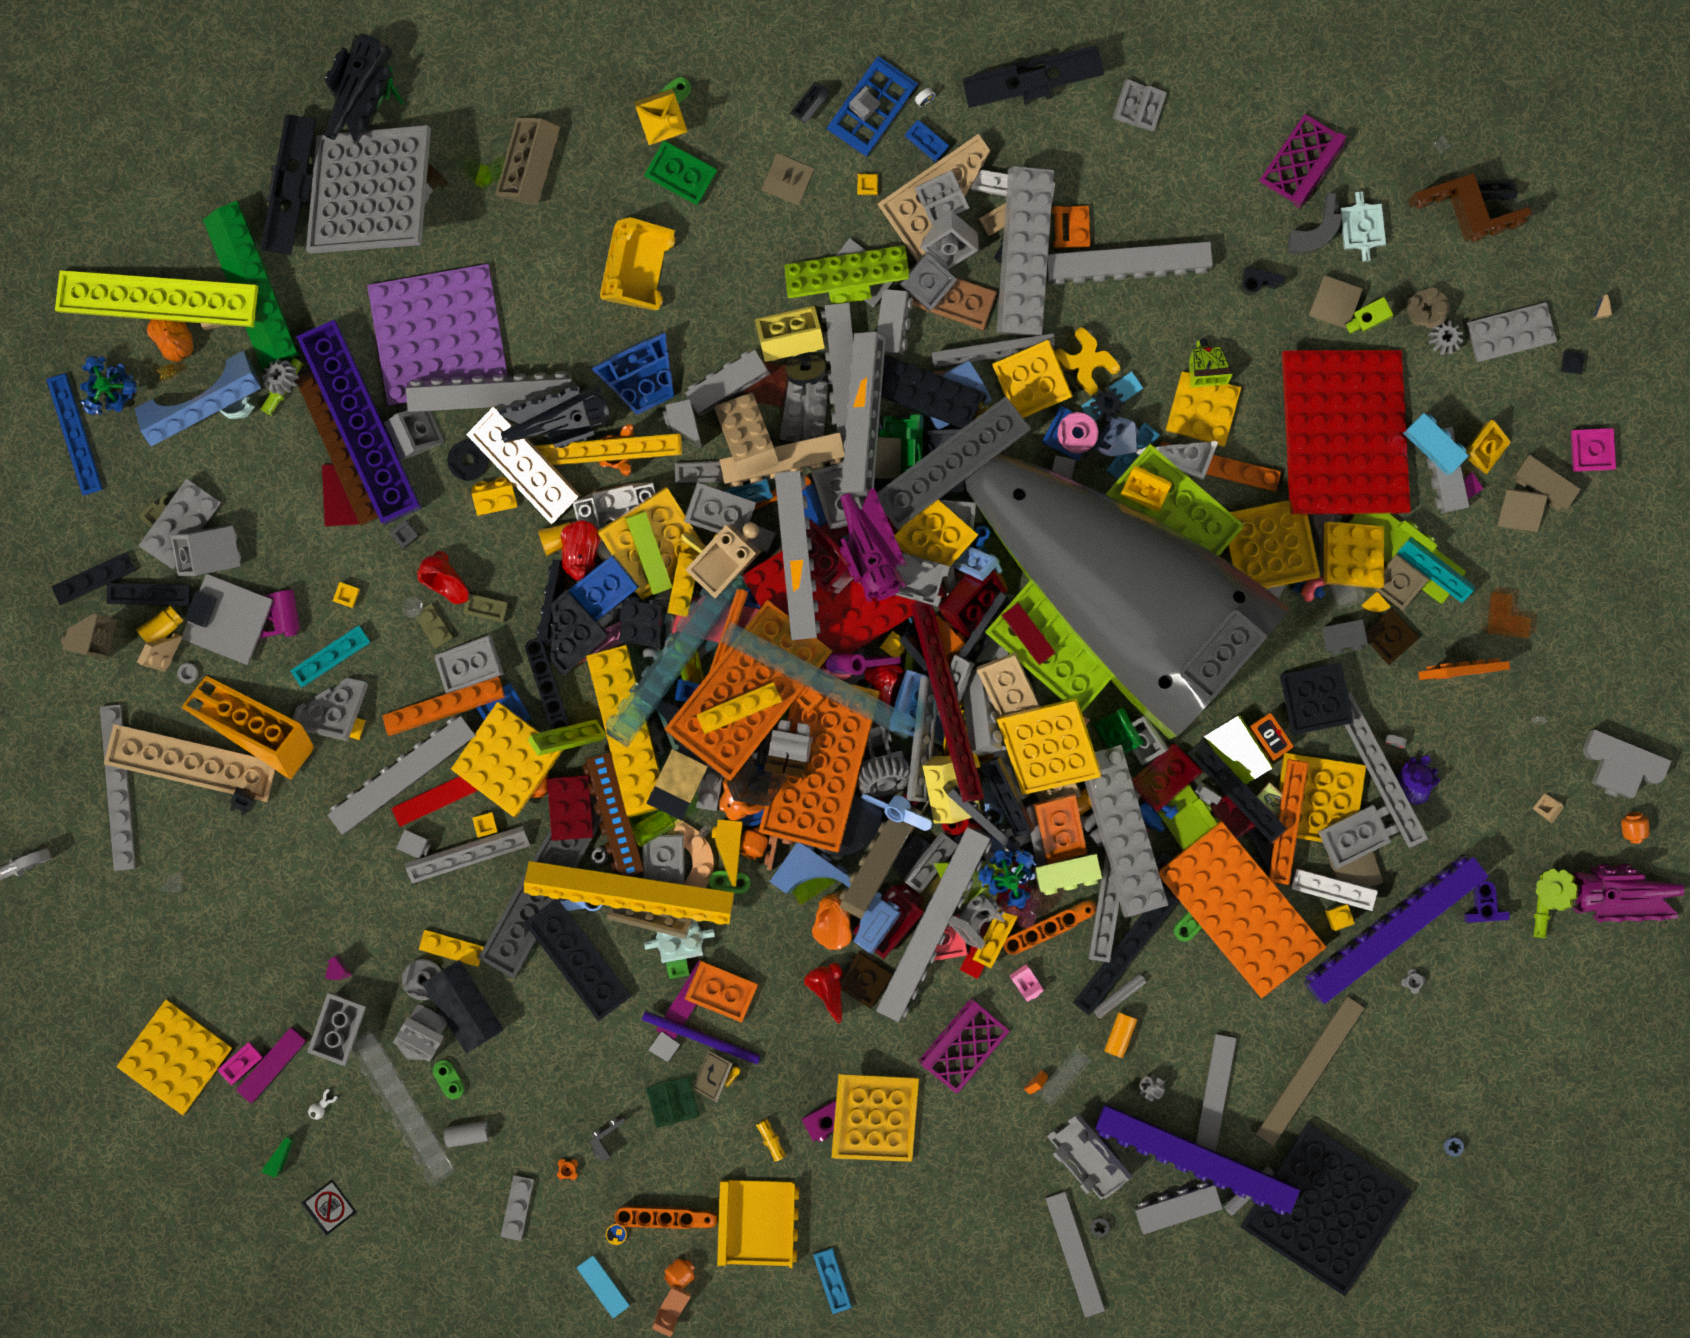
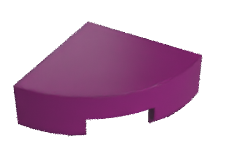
(1472, 485)

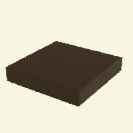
(1390, 636)
(865, 980)

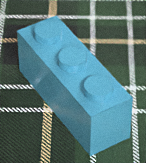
(1436, 443)

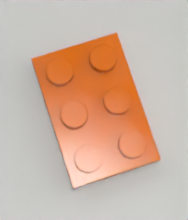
(1060, 828)
(721, 991)

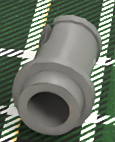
(604, 853)

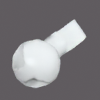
(319, 1107)

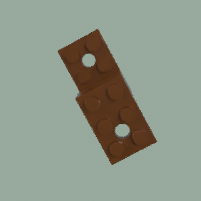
(1469, 208)

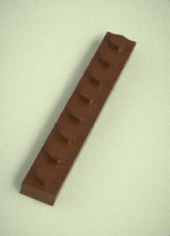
(336, 449)

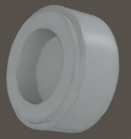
(188, 673)
(1396, 741)

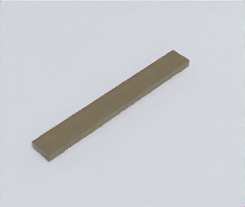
(1309, 1070)

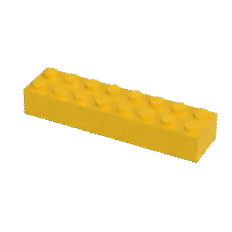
(638, 763)

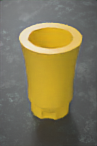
(551, 538)
(160, 625)

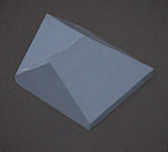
(1117, 438)

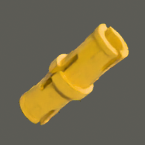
(771, 1140)

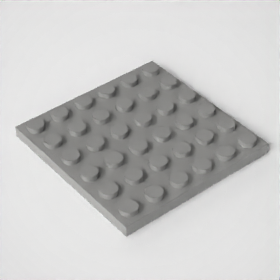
(369, 190)

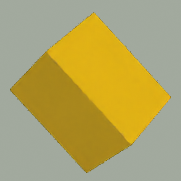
(1487, 446)

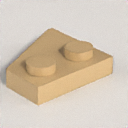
(160, 653)

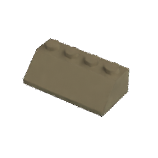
(527, 160)
(90, 636)

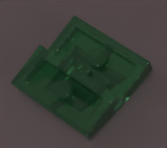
(672, 1102)

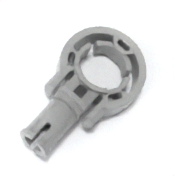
(26, 862)

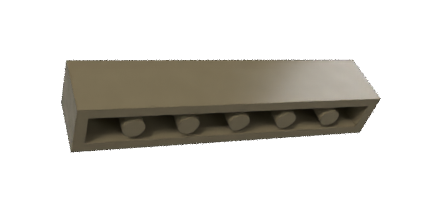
(875, 866)

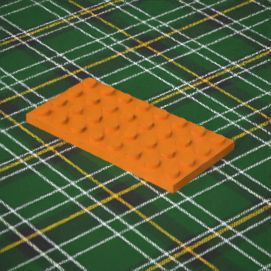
(734, 676)
(818, 806)
(1241, 909)

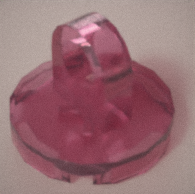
(1026, 914)

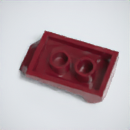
(829, 564)
(911, 909)

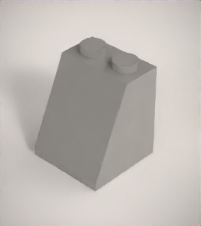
(205, 551)

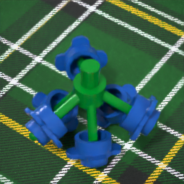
(95, 386)
(1010, 880)

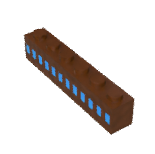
(611, 808)

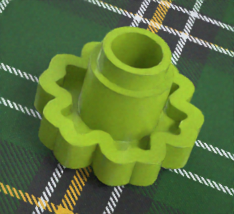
(1557, 889)

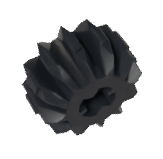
(1100, 401)

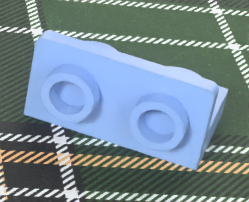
(977, 563)

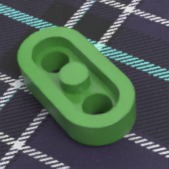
(680, 94)
(726, 886)
(1190, 923)
(448, 1079)

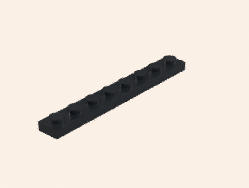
(1123, 954)

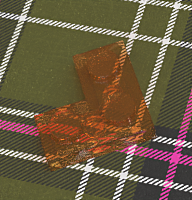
(1502, 622)

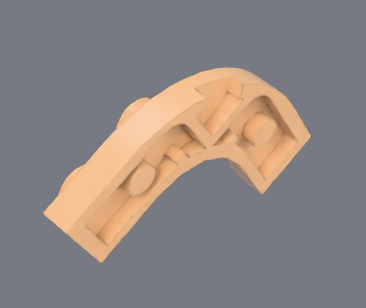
(700, 852)

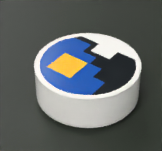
(924, 97)

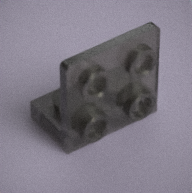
(754, 785)

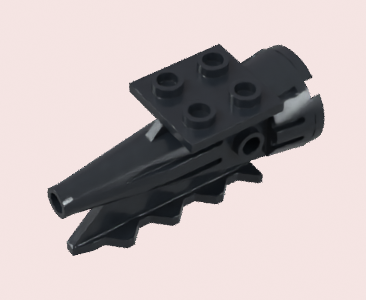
(357, 85)
(559, 414)

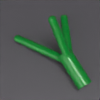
(390, 86)

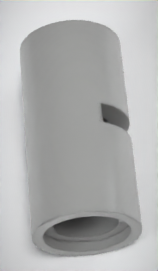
(466, 1134)

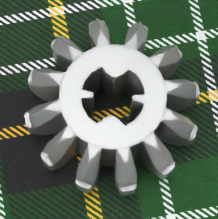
(1451, 344)
(280, 377)

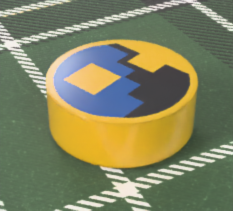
(616, 1234)

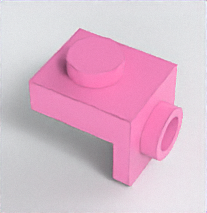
(1026, 983)

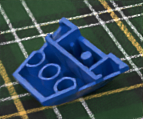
(639, 373)

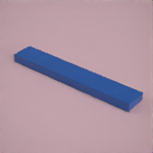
(74, 434)

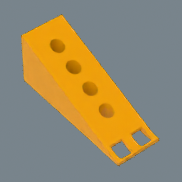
(253, 727)

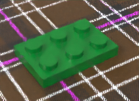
(680, 173)

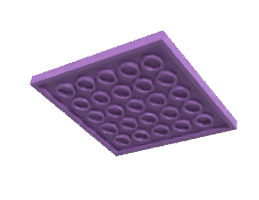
(436, 328)

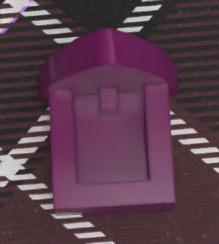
(337, 969)

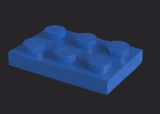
(604, 587)

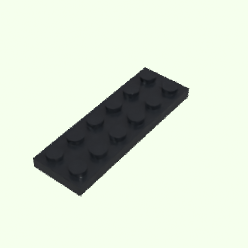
(930, 393)
(577, 959)

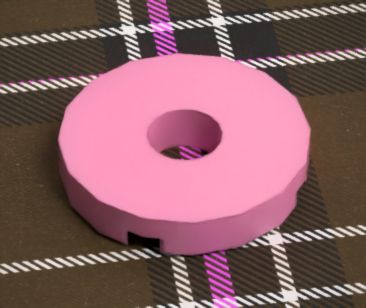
(1073, 444)

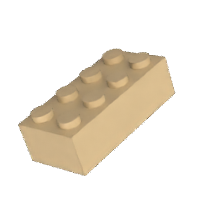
(746, 435)

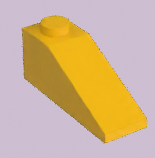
(727, 839)

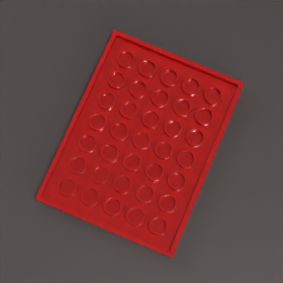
(1346, 432)
(844, 618)

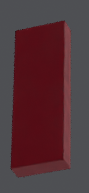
(1028, 634)

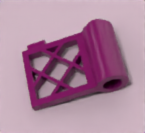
(283, 613)
(856, 664)

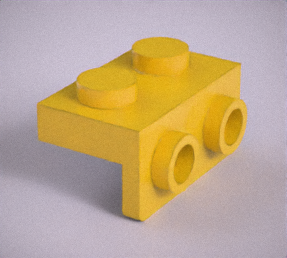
(1146, 488)
(493, 496)

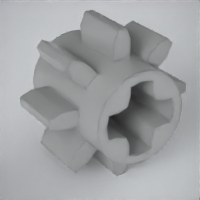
(1152, 1087)

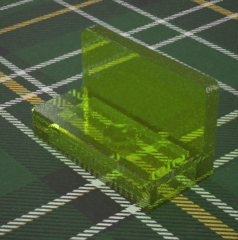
(653, 827)
(811, 888)

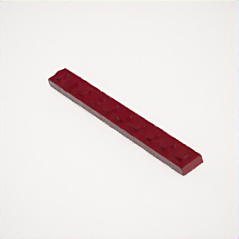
(947, 702)

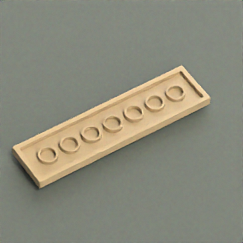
(1013, 693)
(188, 762)

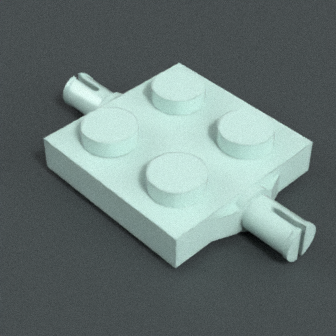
(1362, 226)
(676, 948)

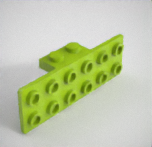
(847, 275)
(1396, 534)
(1191, 820)

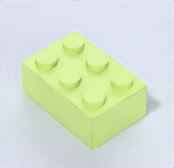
(1068, 874)

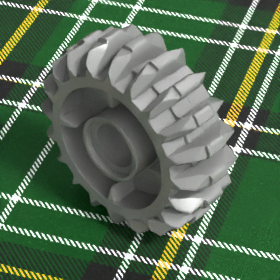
(884, 776)

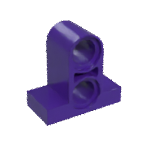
(1490, 900)

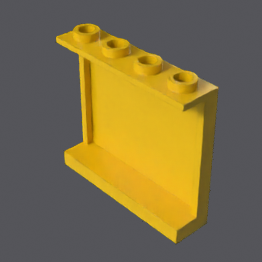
(757, 1222)

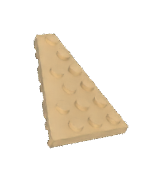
(904, 207)

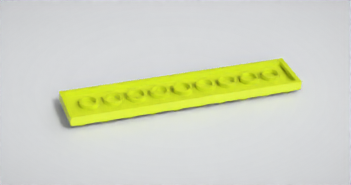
(156, 298)

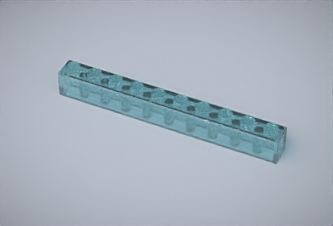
(669, 663)
(818, 680)

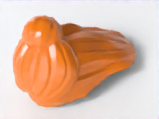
(171, 338)
(832, 923)

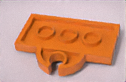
(1463, 668)

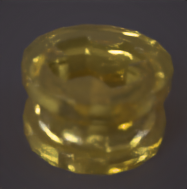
(166, 372)

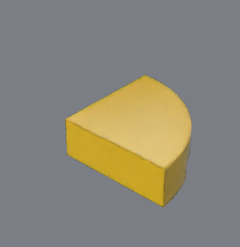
(1376, 603)

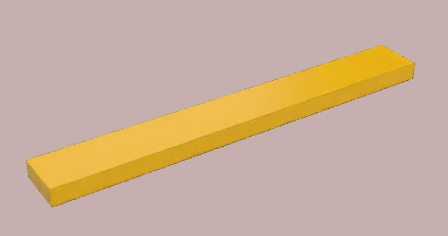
(613, 449)

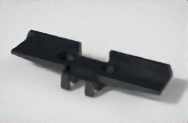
(1072, 68)
(294, 145)

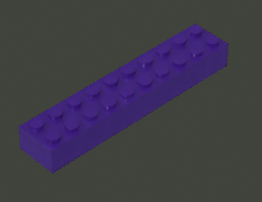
(359, 422)
(1395, 929)
(1197, 1158)

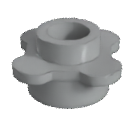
(1419, 981)

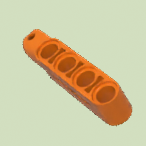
(1079, 915)
(676, 1212)

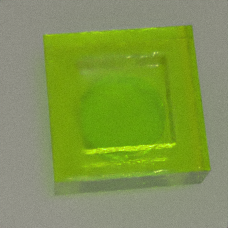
(484, 176)

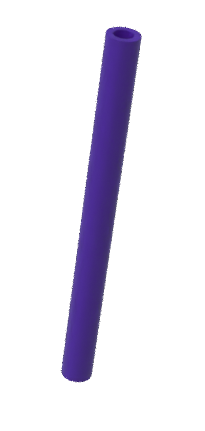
(700, 1037)

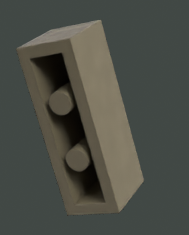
(1544, 480)

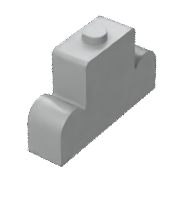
(1622, 765)

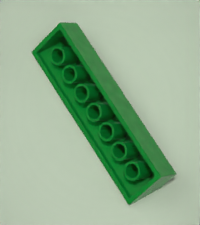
(244, 265)

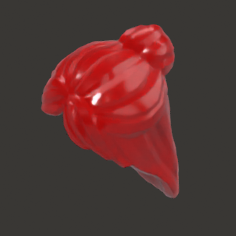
(579, 548)
(442, 578)
(886, 680)
(826, 985)

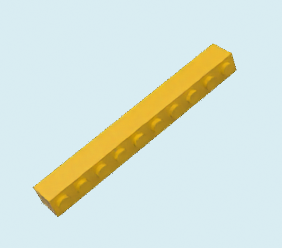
(628, 892)

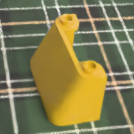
(636, 263)

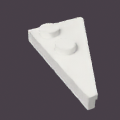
(1189, 458)

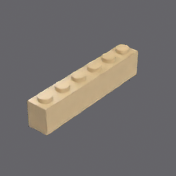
(792, 458)

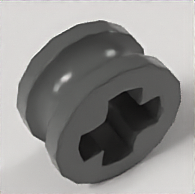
(1097, 1233)

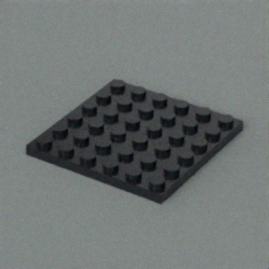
(1338, 1212)

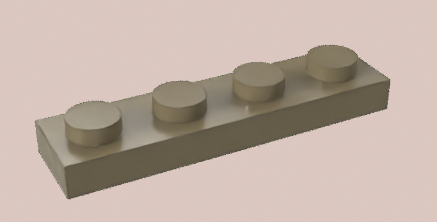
(660, 923)

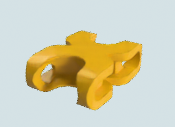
(1087, 361)

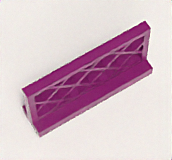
(1318, 169)
(948, 1037)

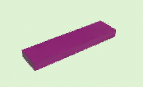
(680, 1007)
(271, 1065)

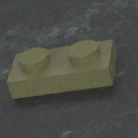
(485, 608)
(434, 626)

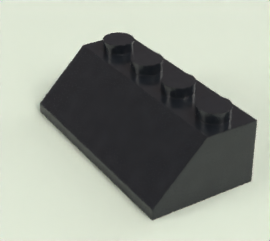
(462, 1006)

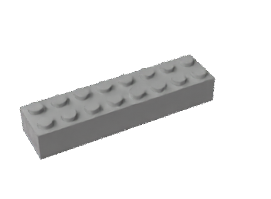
(1025, 251)
(1124, 835)

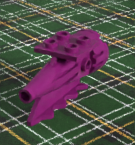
(871, 548)
(1623, 895)

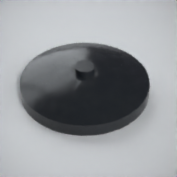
(861, 826)

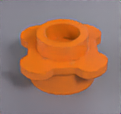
(563, 1164)

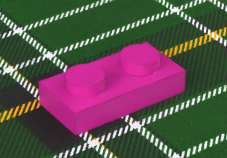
(240, 1063)

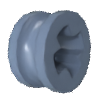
(1448, 1143)

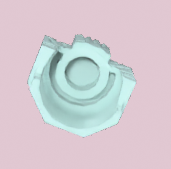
(238, 409)

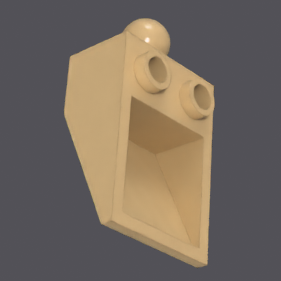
(721, 562)

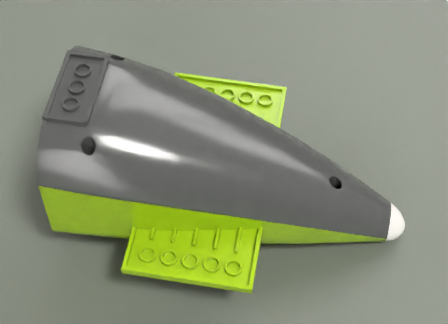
(1126, 587)

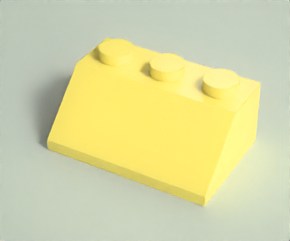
(789, 333)
(937, 773)

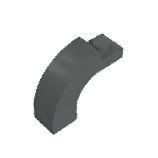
(1310, 241)

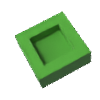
(677, 968)

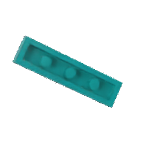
(1436, 570)
(330, 656)

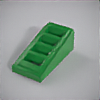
(276, 1162)

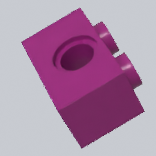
(813, 1122)

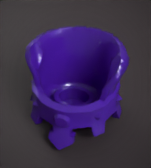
(1417, 779)

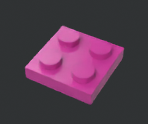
(1593, 450)

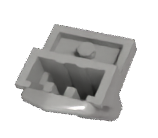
(420, 1034)

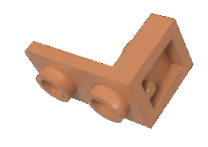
(770, 857)
(670, 1311)

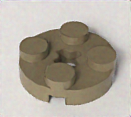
(1424, 298)

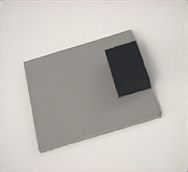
(226, 619)

